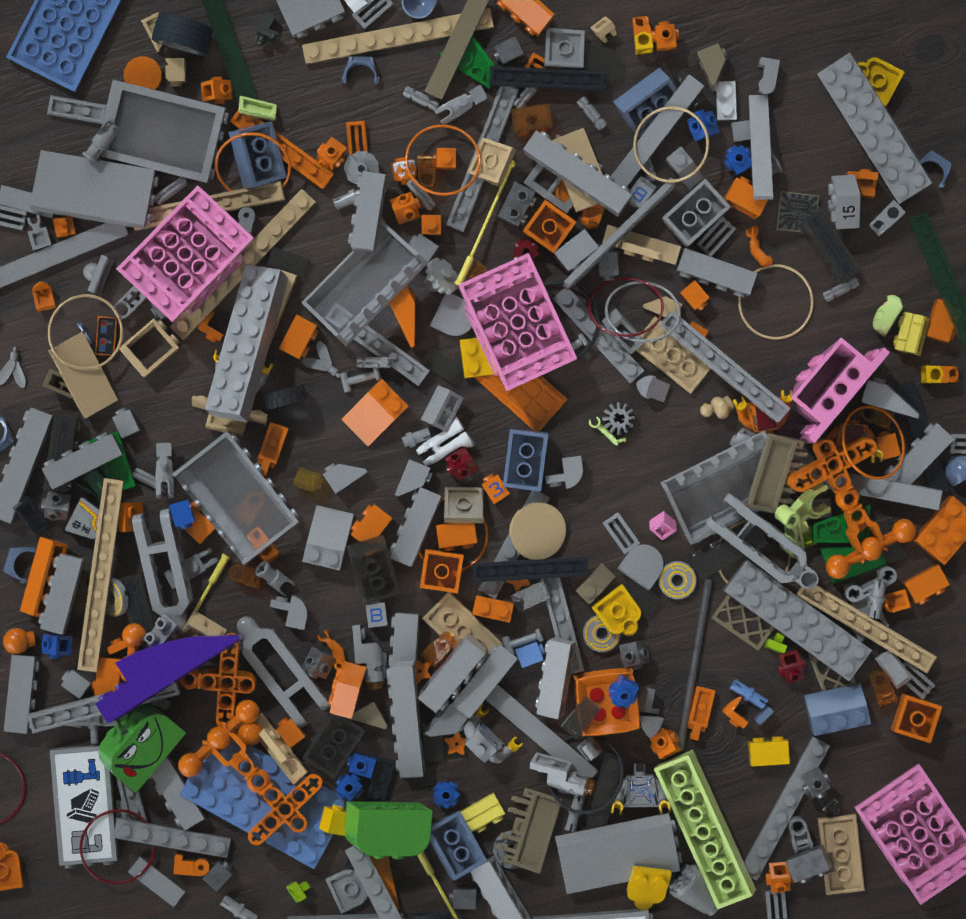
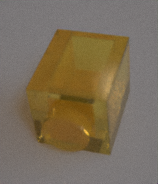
(308, 480)

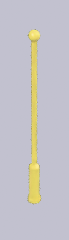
(469, 260)
(214, 577)
(430, 871)

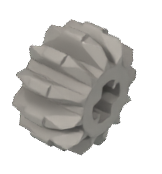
(620, 412)

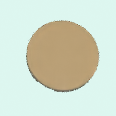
(537, 530)

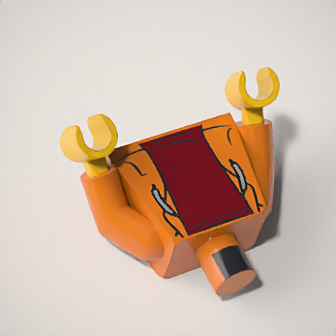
(758, 421)
(852, 432)

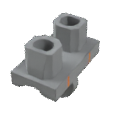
(162, 632)

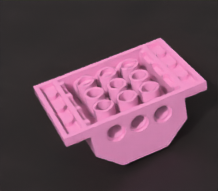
(187, 255)
(516, 322)
(831, 384)
(916, 833)

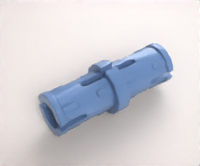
(748, 694)

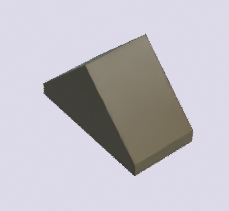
(56, 383)
(370, 715)

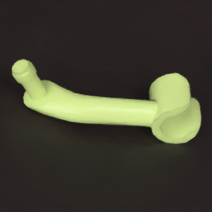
(606, 432)

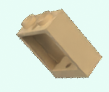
(135, 361)

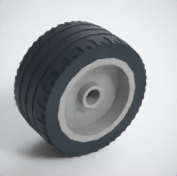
(182, 34)

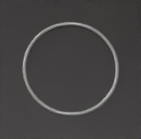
(640, 340)

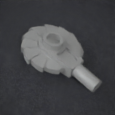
(358, 163)

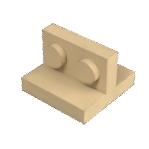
(494, 161)
(200, 625)

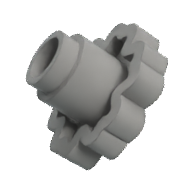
(440, 277)

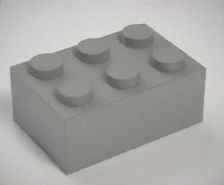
(695, 213)

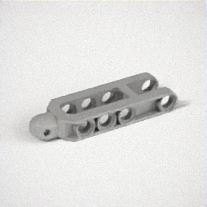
(173, 546)
(800, 571)
(252, 634)

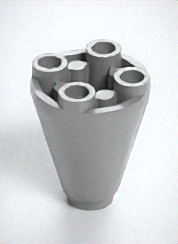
(692, 889)

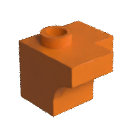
(866, 182)
(126, 513)

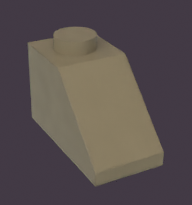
(713, 63)
(595, 583)

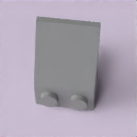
(885, 397)
(328, 537)

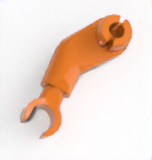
(755, 250)
(337, 650)

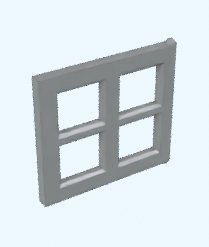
(529, 182)

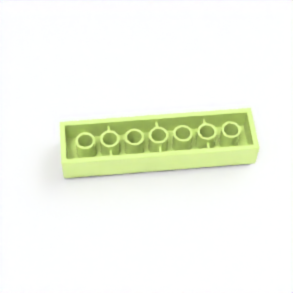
(705, 829)

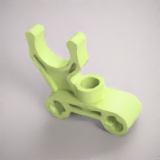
(795, 516)

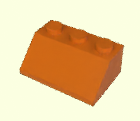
(530, 13)

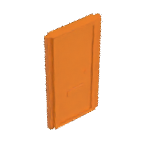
(532, 401)

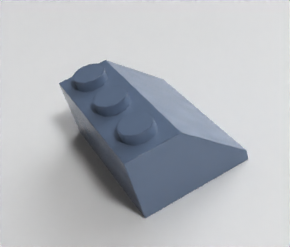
(645, 98)
(257, 156)
(525, 459)
(837, 709)
(456, 845)

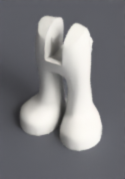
(462, 440)

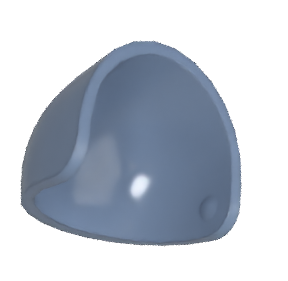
(418, 8)
(955, 469)

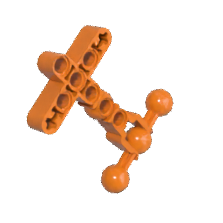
(870, 547)
(134, 636)
(219, 739)

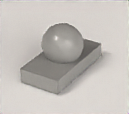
(98, 274)

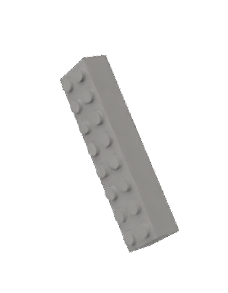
(875, 128)
(246, 343)
(797, 620)

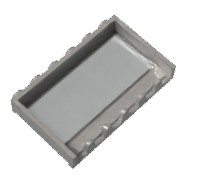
(364, 285)
(701, 489)
(236, 497)

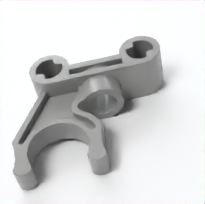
(861, 599)

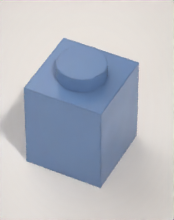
(530, 654)

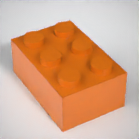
(944, 531)

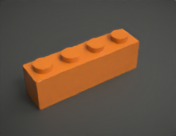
(40, 574)

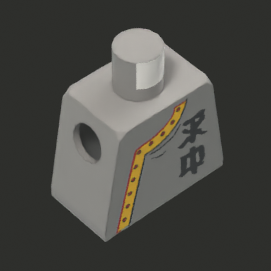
(84, 519)

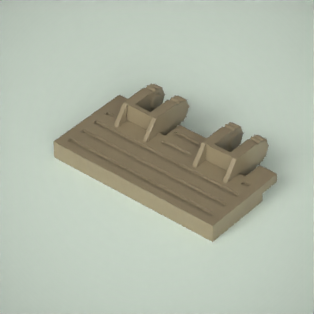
(774, 471)
(533, 830)

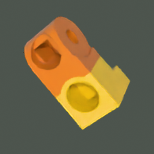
(642, 35)
(939, 374)

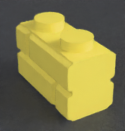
(911, 333)
(483, 812)

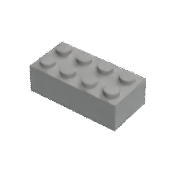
(452, 672)

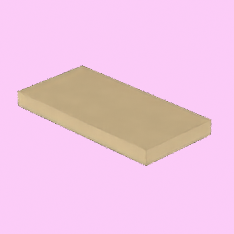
(578, 143)
(672, 358)
(88, 387)
(454, 617)
(841, 837)

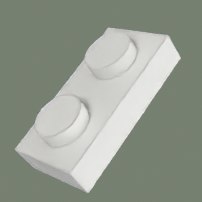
(726, 101)

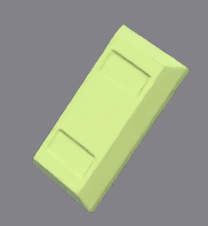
(257, 108)

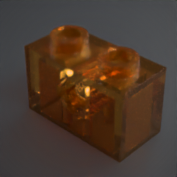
(540, 113)

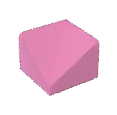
(663, 525)

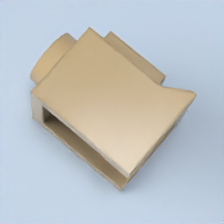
(176, 71)

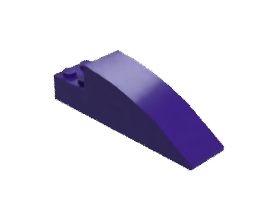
(158, 668)

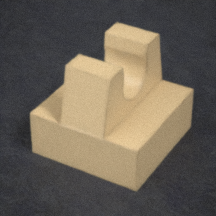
(602, 28)

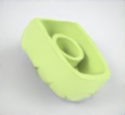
(887, 315)

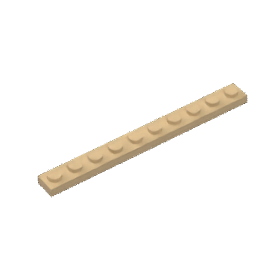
(387, 38)
(252, 255)
(100, 575)

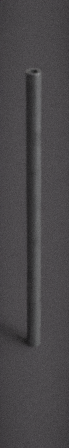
(694, 662)

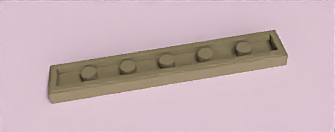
(455, 48)

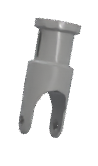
(101, 141)
(272, 577)

